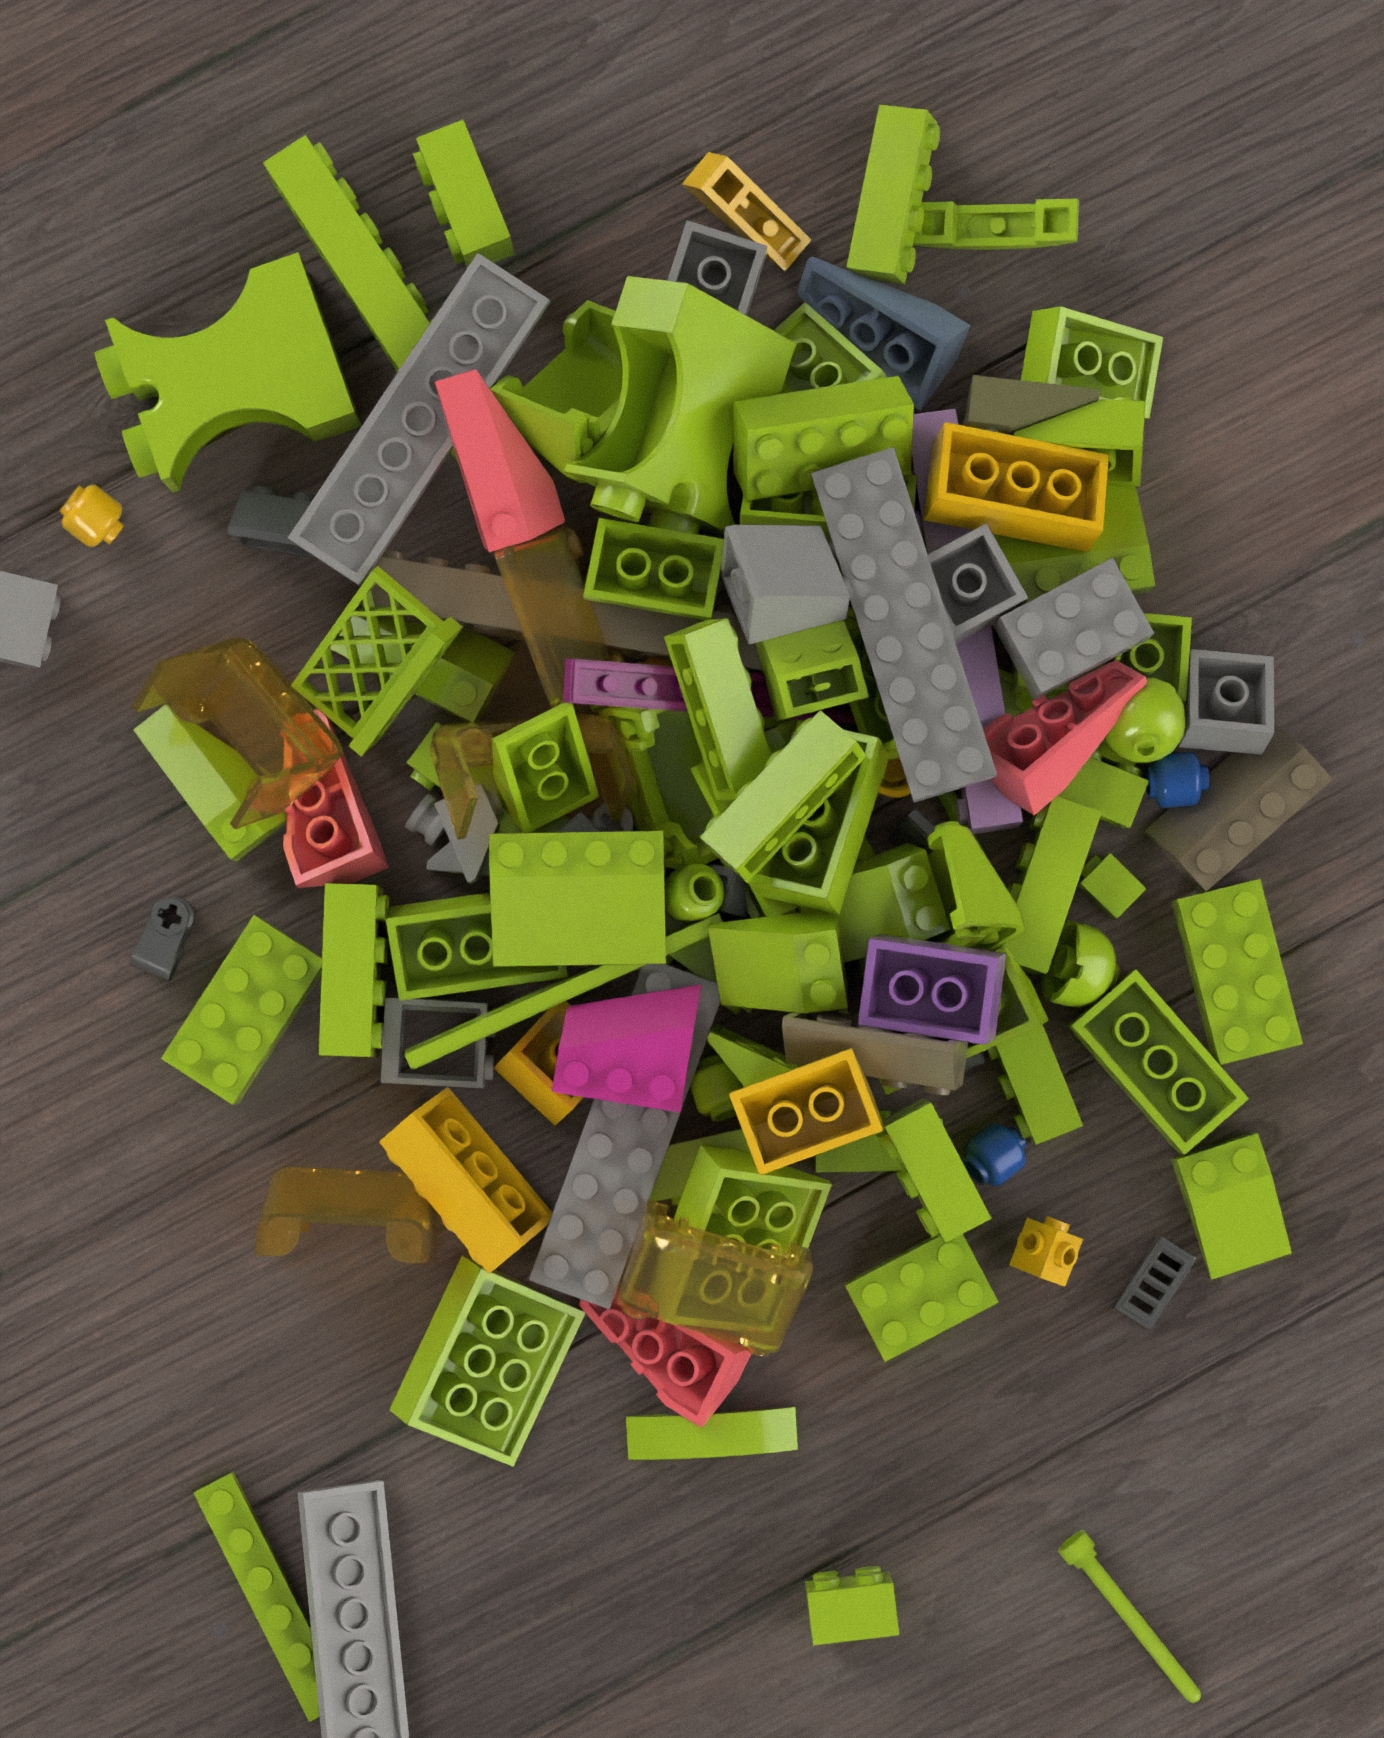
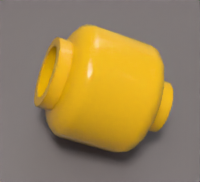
(92, 516)

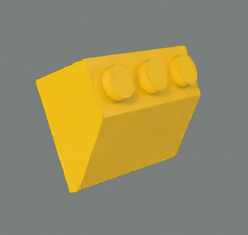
(806, 1111)

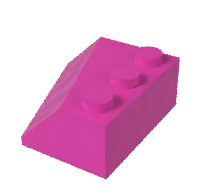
(629, 1048)

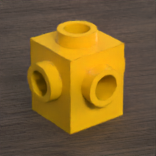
(1046, 1250)

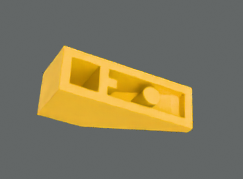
(746, 208)

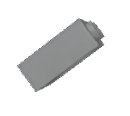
(393, 1045)

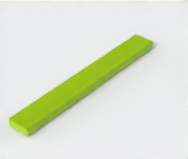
(544, 998)

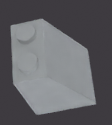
(782, 579)
(25, 619)

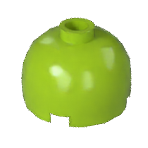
(1149, 724)
(1081, 967)

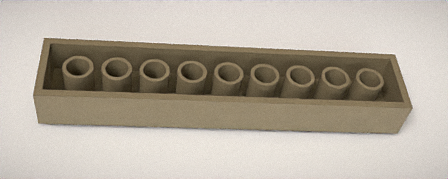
(484, 606)

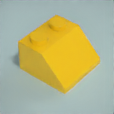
(532, 1065)

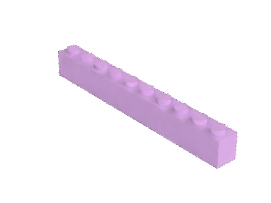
(982, 804)

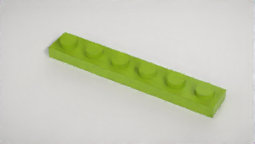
(263, 1584)

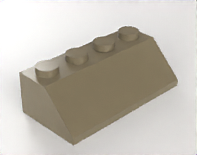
(1241, 808)
(881, 1052)

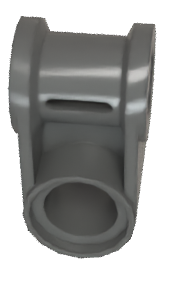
(162, 946)

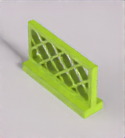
(407, 675)

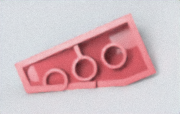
(502, 475)
(1052, 741)
(331, 831)
(683, 1365)

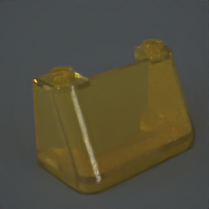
(347, 1198)
(712, 1282)

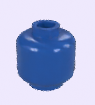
(1176, 780)
(994, 1154)

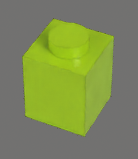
(1109, 885)

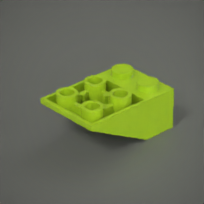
(811, 670)

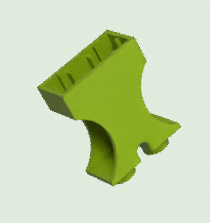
(254, 365)
(675, 411)

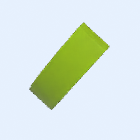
(999, 225)
(722, 1436)

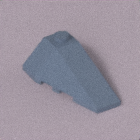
(887, 325)

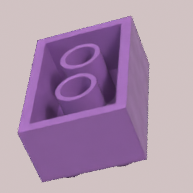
(932, 989)

